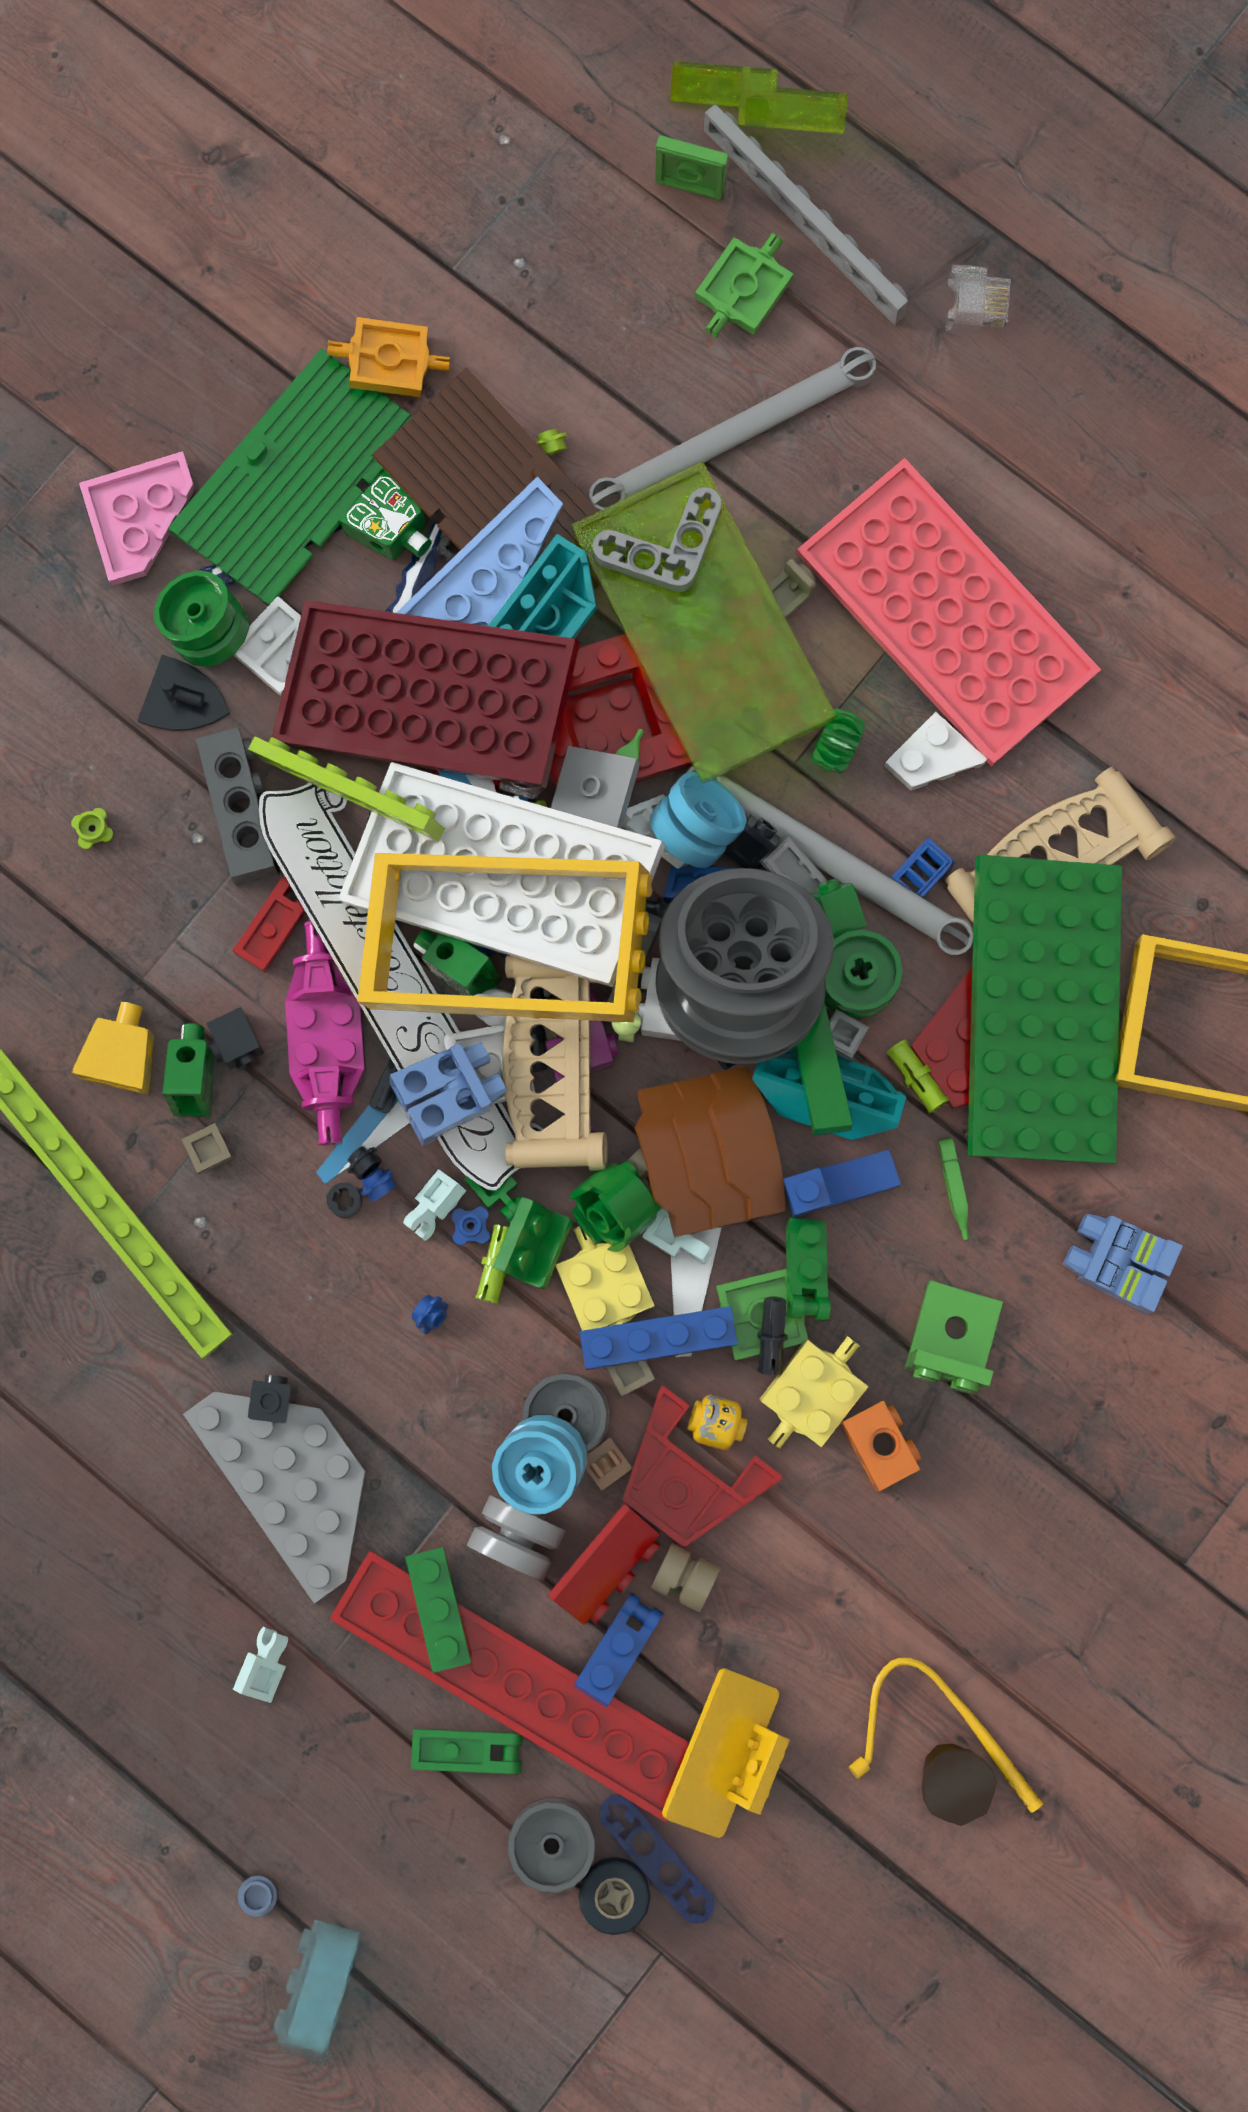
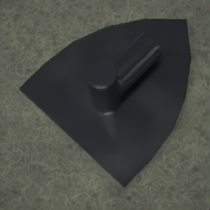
(181, 698)

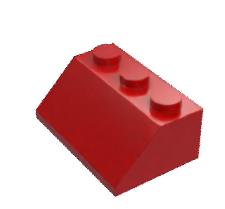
(605, 1566)

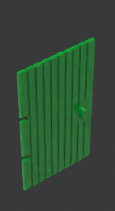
(290, 479)

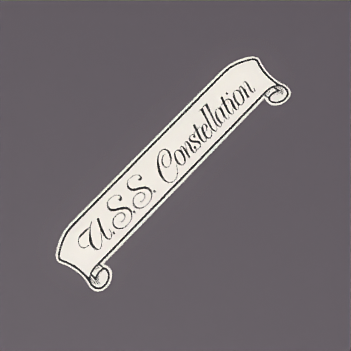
(316, 864)

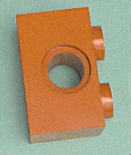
(880, 1469)

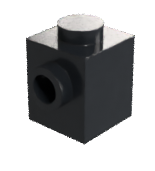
(234, 1040)

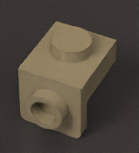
(793, 587)

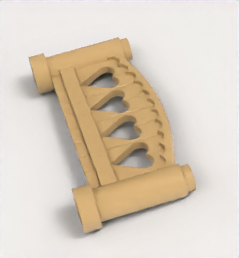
(1128, 828)
(568, 1139)

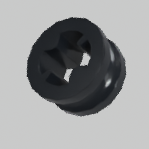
(353, 1193)

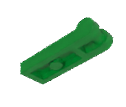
(807, 1269)
(465, 1751)

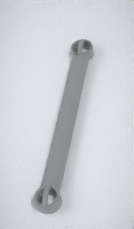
(739, 427)
(850, 869)

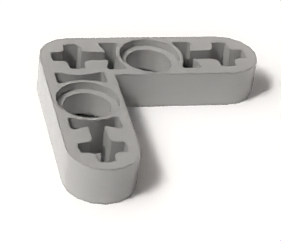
(675, 556)

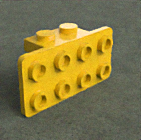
(728, 1757)

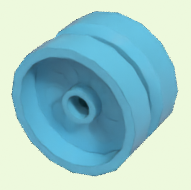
(697, 820)
(539, 1464)

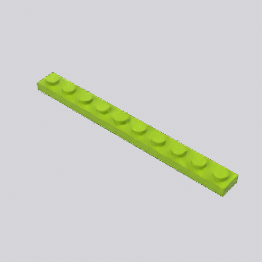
(109, 1212)

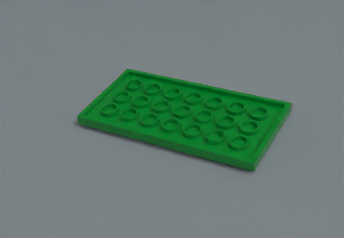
(1045, 1010)

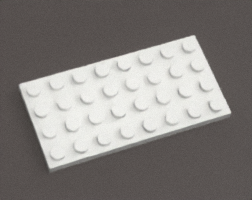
(537, 918)

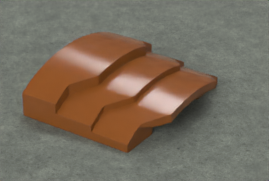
(710, 1151)

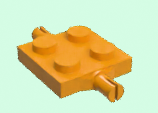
(388, 357)

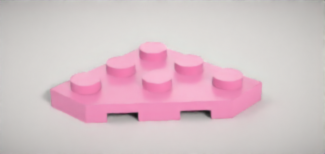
(133, 513)

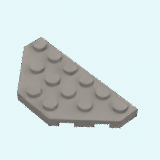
(293, 1480)

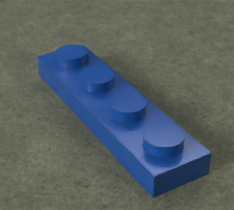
(658, 1338)

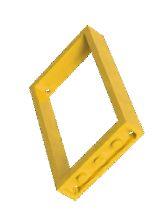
(381, 926)
(1144, 951)

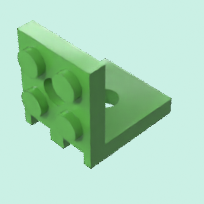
(940, 1357)

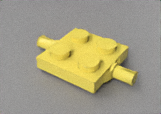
(604, 1285)
(814, 1392)

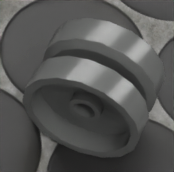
(580, 1396)
(535, 1862)

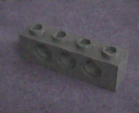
(216, 754)

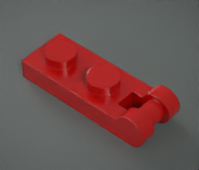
(270, 928)

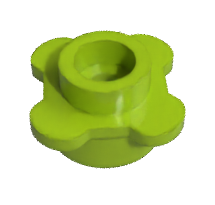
(551, 441)
(96, 818)

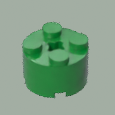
(614, 1206)

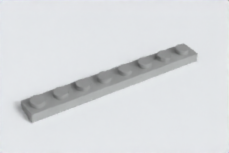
(814, 223)

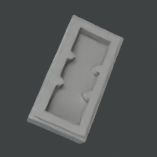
(793, 864)

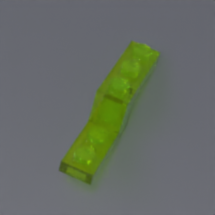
(758, 97)

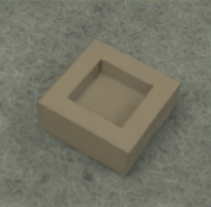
(207, 1148)
(630, 1376)

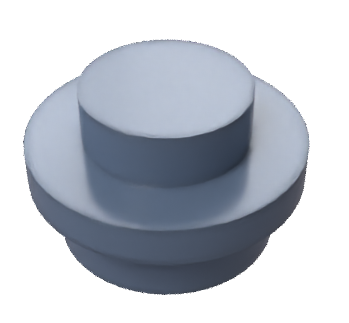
(257, 1895)

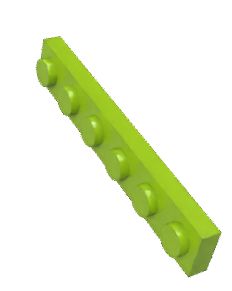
(359, 792)

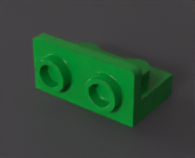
(533, 1244)

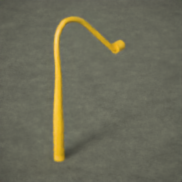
(999, 1757)

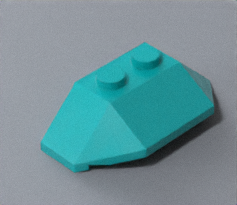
(554, 594)
(870, 1096)

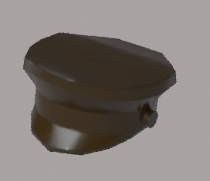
(957, 1784)

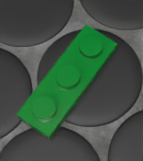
(438, 1609)

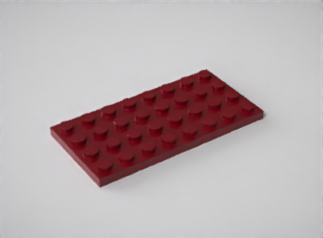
(426, 692)

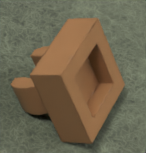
(606, 1464)

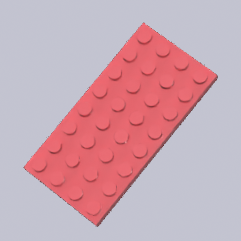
(948, 611)

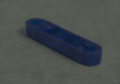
(656, 1858)

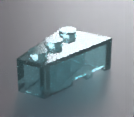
(316, 1991)

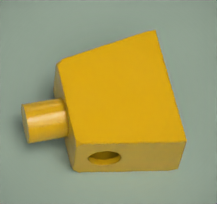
(118, 1052)

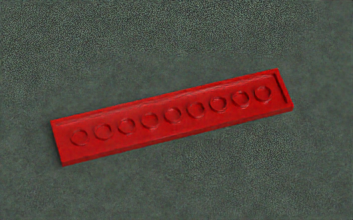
(519, 1689)

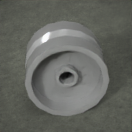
(516, 1538)

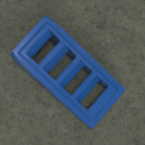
(937, 855)

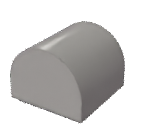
(846, 1034)

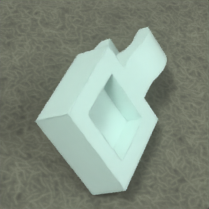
(435, 1200)
(662, 1237)
(263, 1672)

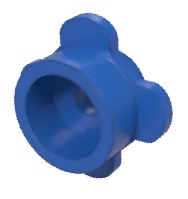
(377, 1184)
(478, 1233)
(429, 1313)

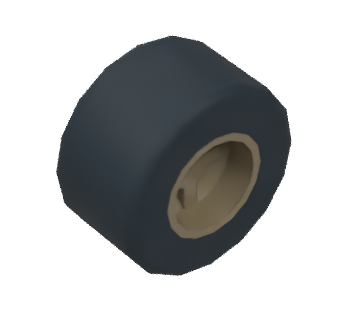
(616, 1909)

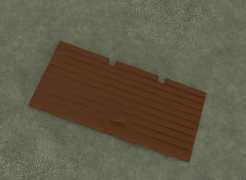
(473, 461)

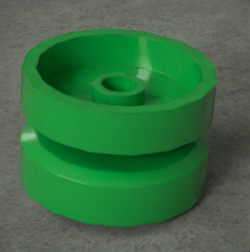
(201, 618)
(876, 960)

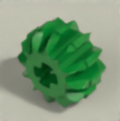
(838, 741)

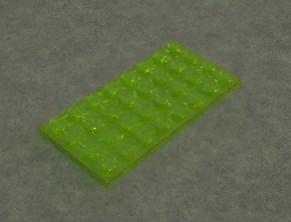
(713, 651)

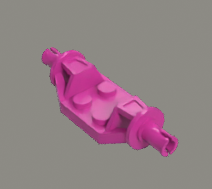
(323, 1037)

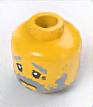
(717, 1422)

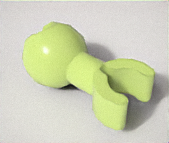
(627, 1029)

